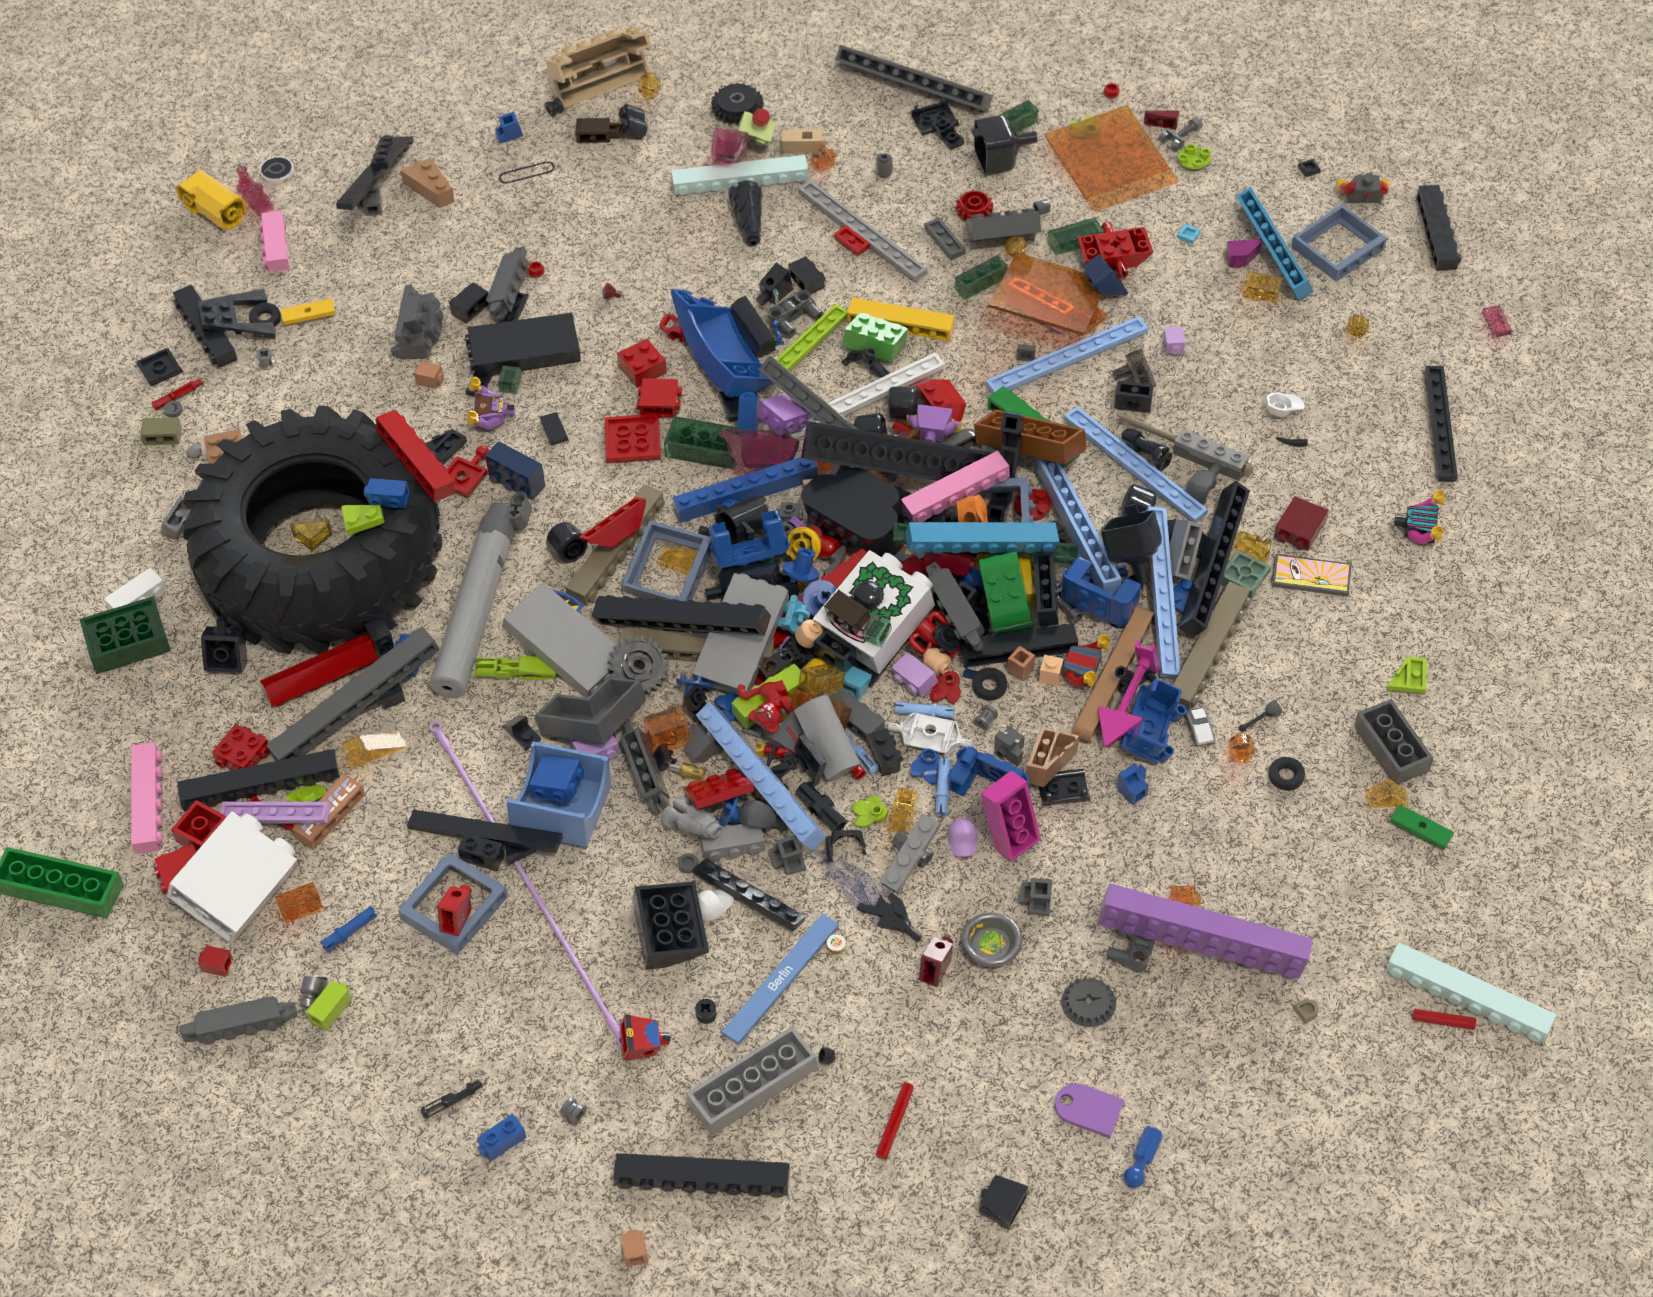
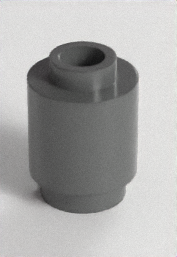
(884, 165)

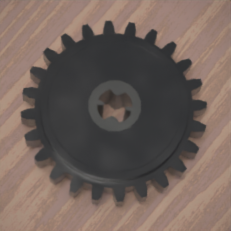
(734, 100)

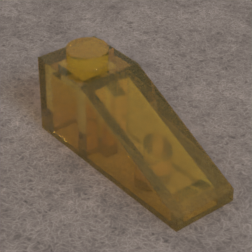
(371, 747)

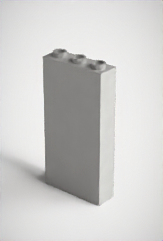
(561, 639)
(735, 658)

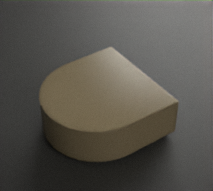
(1306, 1010)

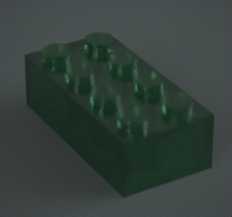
(698, 442)

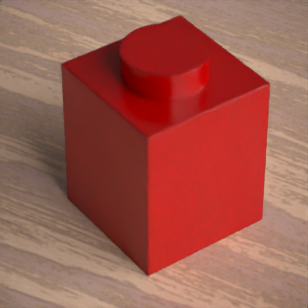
(215, 960)

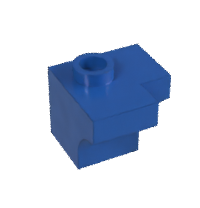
(509, 128)
(1132, 783)

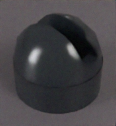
(826, 1056)

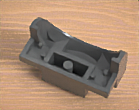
(421, 316)

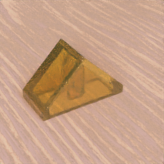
(311, 533)
(1386, 795)

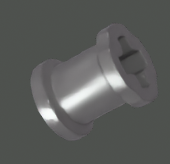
(265, 358)
(985, 717)

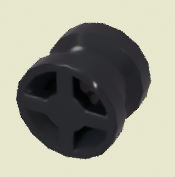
(554, 107)
(705, 1017)

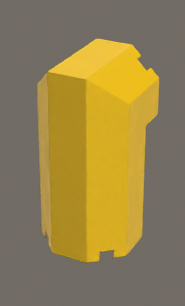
(212, 200)

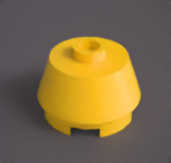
(803, 538)

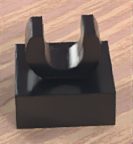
(663, 757)

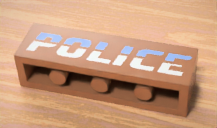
(343, 798)

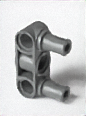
(791, 309)
(1140, 949)

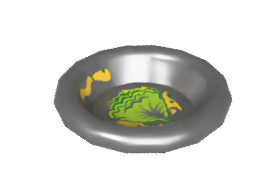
(991, 939)

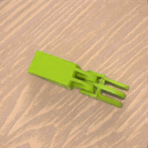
(505, 668)

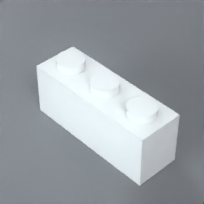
(139, 588)

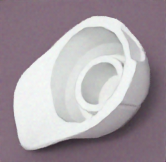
(1282, 404)
(714, 903)

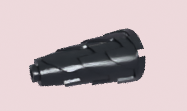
(747, 207)

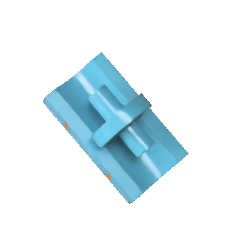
(795, 614)

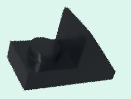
(521, 732)

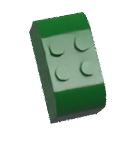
(1006, 593)

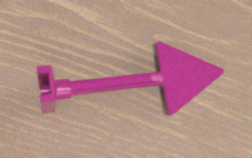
(1117, 722)

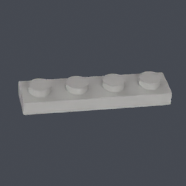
(910, 853)

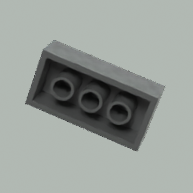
(1004, 225)
(1393, 741)

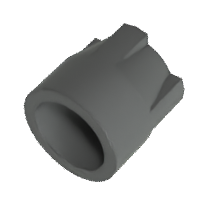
(1042, 206)

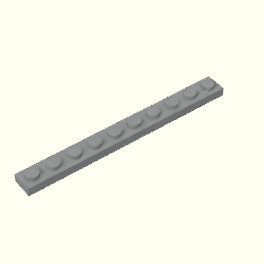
(877, 241)

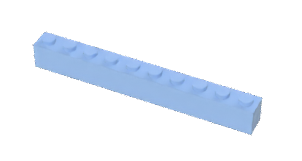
(1078, 524)
(761, 776)

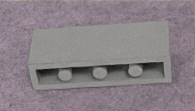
(828, 735)

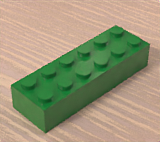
(59, 882)

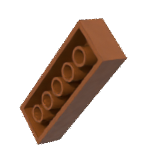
(1040, 439)

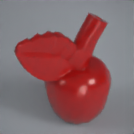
(829, 544)

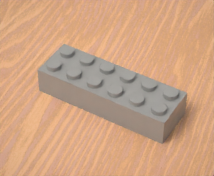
(752, 1080)

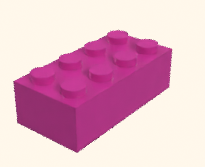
(1011, 816)

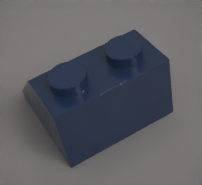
(1103, 277)

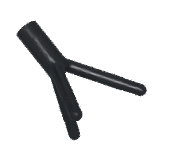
(776, 768)

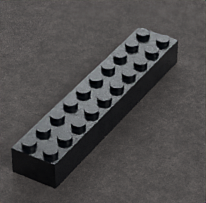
(885, 452)

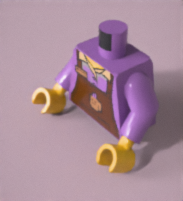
(488, 407)

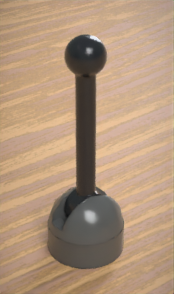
(1272, 709)

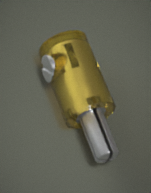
(689, 771)

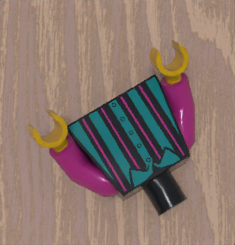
(1421, 520)

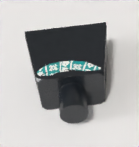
(775, 285)

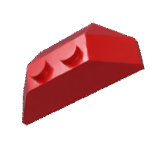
(941, 394)
(617, 525)

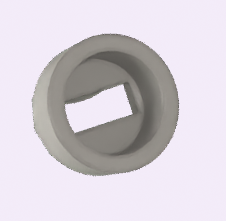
(194, 451)

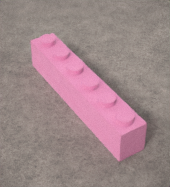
(955, 487)
(145, 798)

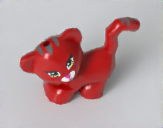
(769, 713)

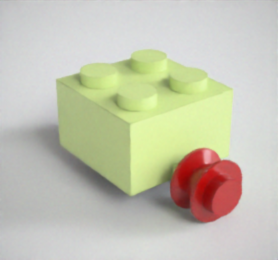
(758, 126)

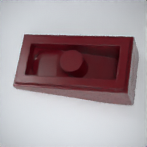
(1162, 119)

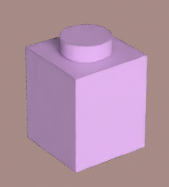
(1174, 340)

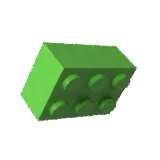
(875, 333)

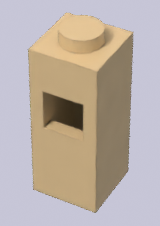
(802, 140)

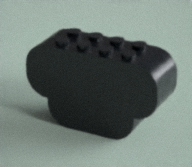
(855, 510)

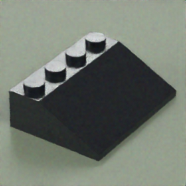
(669, 923)

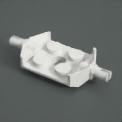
(944, 740)

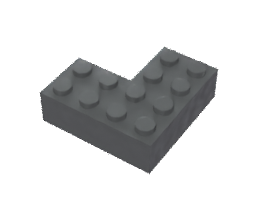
(592, 717)

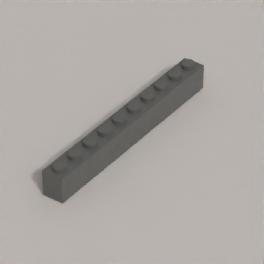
(914, 77)
(354, 696)

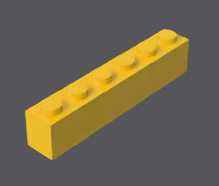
(918, 321)

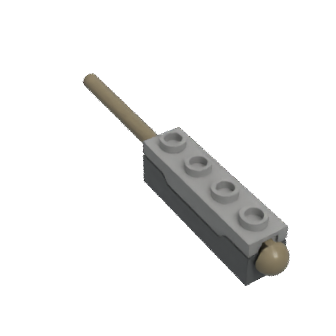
(1201, 450)

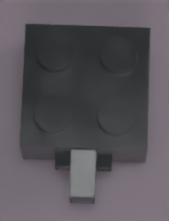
(223, 647)

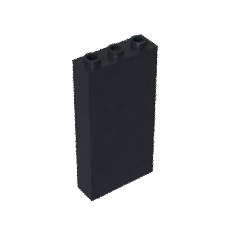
(523, 344)

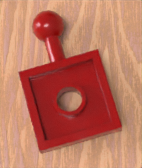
(473, 472)

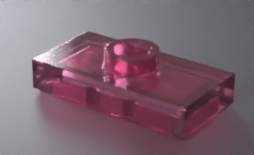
(1496, 321)

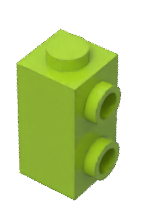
(329, 1005)

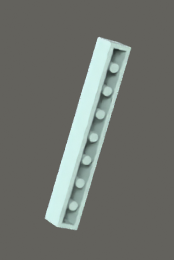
(725, 175)
(1471, 993)

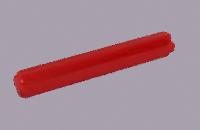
(894, 1121)

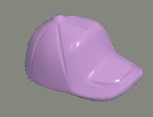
(962, 837)

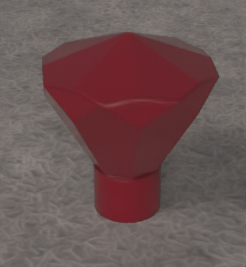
(609, 291)

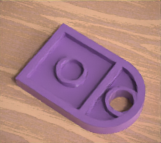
(1090, 1109)

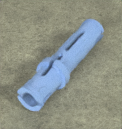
(930, 710)
(942, 795)

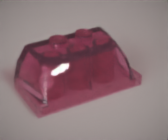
(729, 146)
(759, 447)

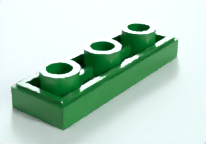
(1412, 821)

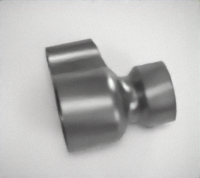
(311, 988)

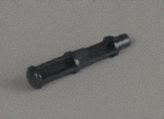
(451, 1099)

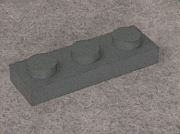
(945, 238)

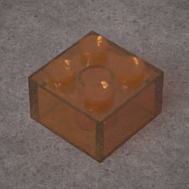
(667, 728)

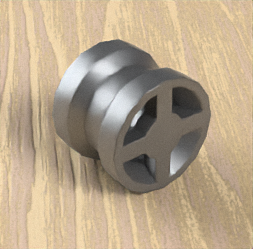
(573, 1110)

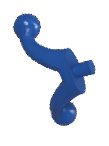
(779, 337)

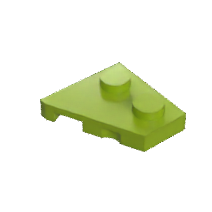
(1410, 676)

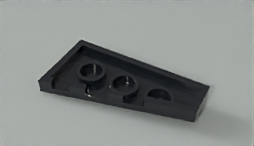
(388, 150)

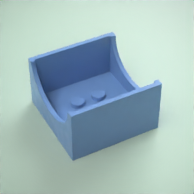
(572, 819)

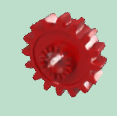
(974, 203)

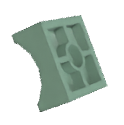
(1245, 572)

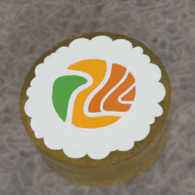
(836, 944)

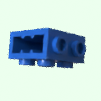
(556, 778)

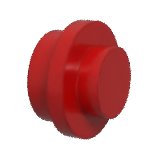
(1111, 90)
(536, 269)

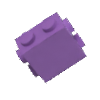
(782, 414)

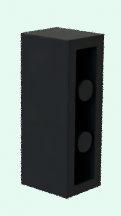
(765, 571)

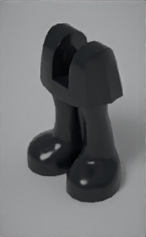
(1159, 452)

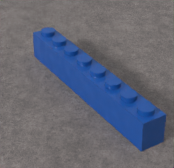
(757, 483)

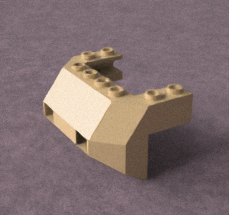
(591, 55)

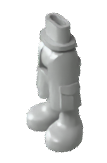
(690, 819)

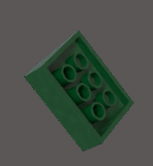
(124, 635)

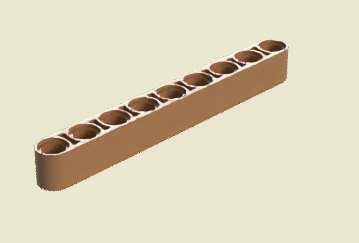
(1109, 683)

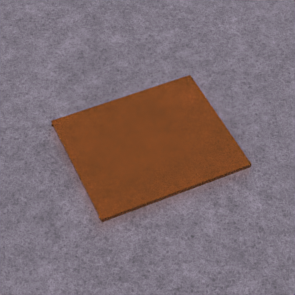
(1111, 158)
(1047, 294)

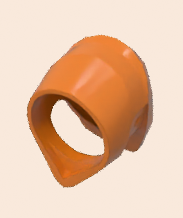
(972, 509)

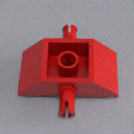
(1118, 248)

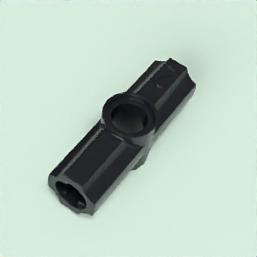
(821, 806)

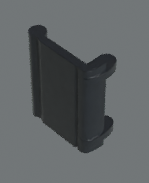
(929, 114)
(1065, 788)

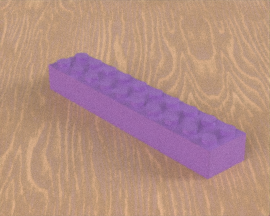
(1204, 931)

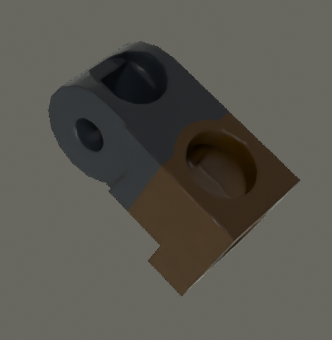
(777, 662)

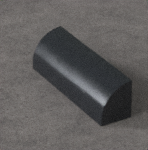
(752, 327)

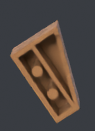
(429, 182)
(1050, 754)

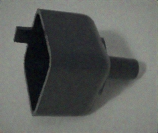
(998, 143)
(1132, 540)

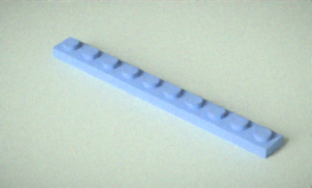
(1068, 355)
(1137, 465)
(1164, 602)

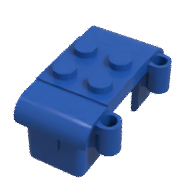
(759, 549)
(1089, 598)
(1157, 707)
(971, 763)

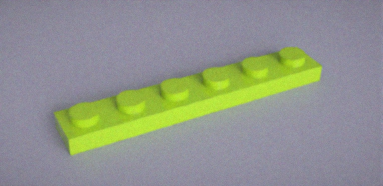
(812, 337)

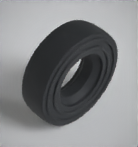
(262, 308)
(989, 673)
(1289, 763)

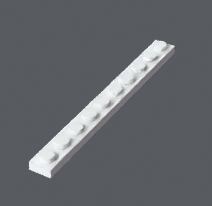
(880, 387)

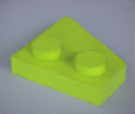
(361, 517)

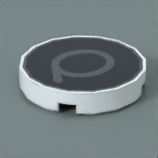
(276, 169)

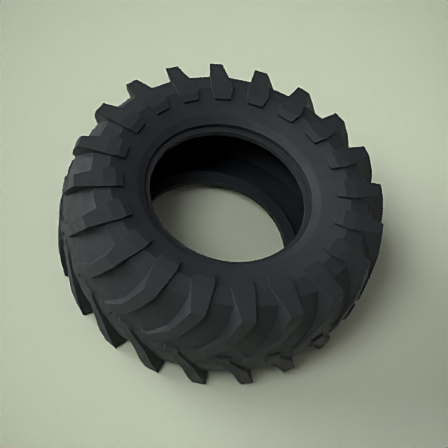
(321, 593)

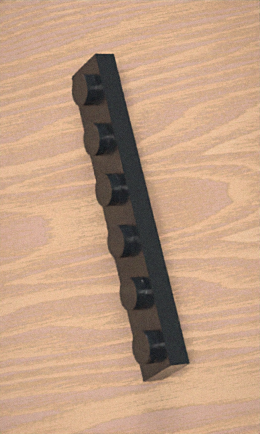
(749, 894)

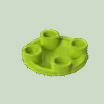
(1194, 157)

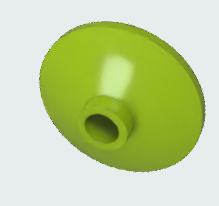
(306, 794)

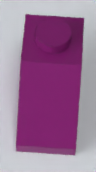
(1242, 252)

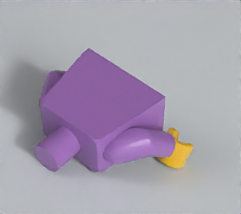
(933, 422)

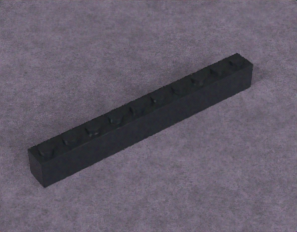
(1214, 559)
(682, 615)

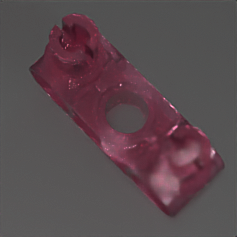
(253, 193)

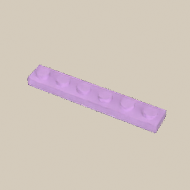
(280, 811)

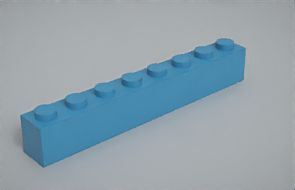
(1275, 243)
(981, 537)

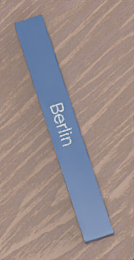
(779, 979)

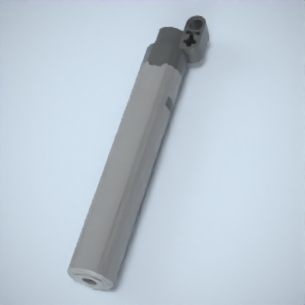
(477, 595)

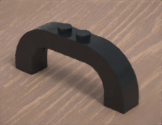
(1013, 432)

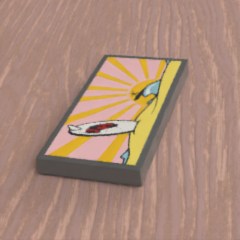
(1312, 575)

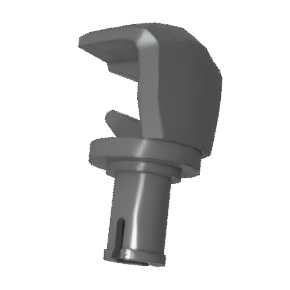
(1202, 482)
(760, 815)

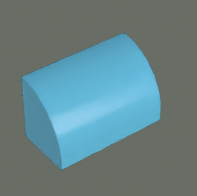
(856, 682)

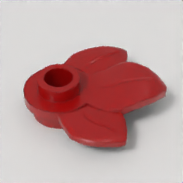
(946, 689)

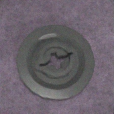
(1077, 1008)

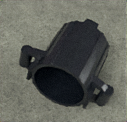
(742, 519)

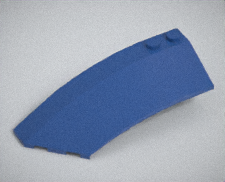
(718, 345)

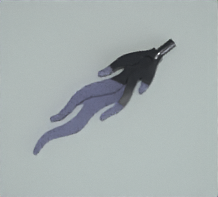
(870, 902)

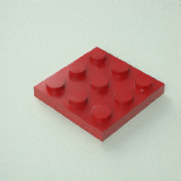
(632, 438)
(718, 788)

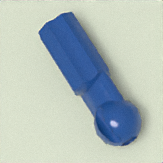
(1143, 1155)

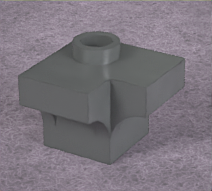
(372, 201)
(702, 744)
(1009, 745)
(788, 855)
(1037, 895)

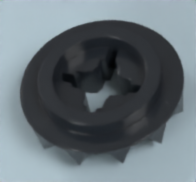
(944, 631)

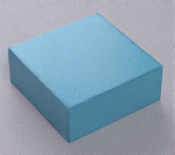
(1188, 233)

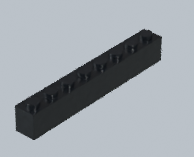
(259, 779)
(701, 1174)

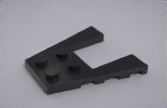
(219, 314)

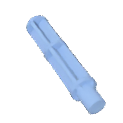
(861, 754)

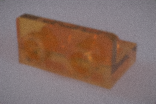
(299, 902)

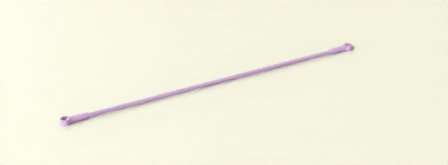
(609, 1018)

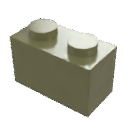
(161, 431)

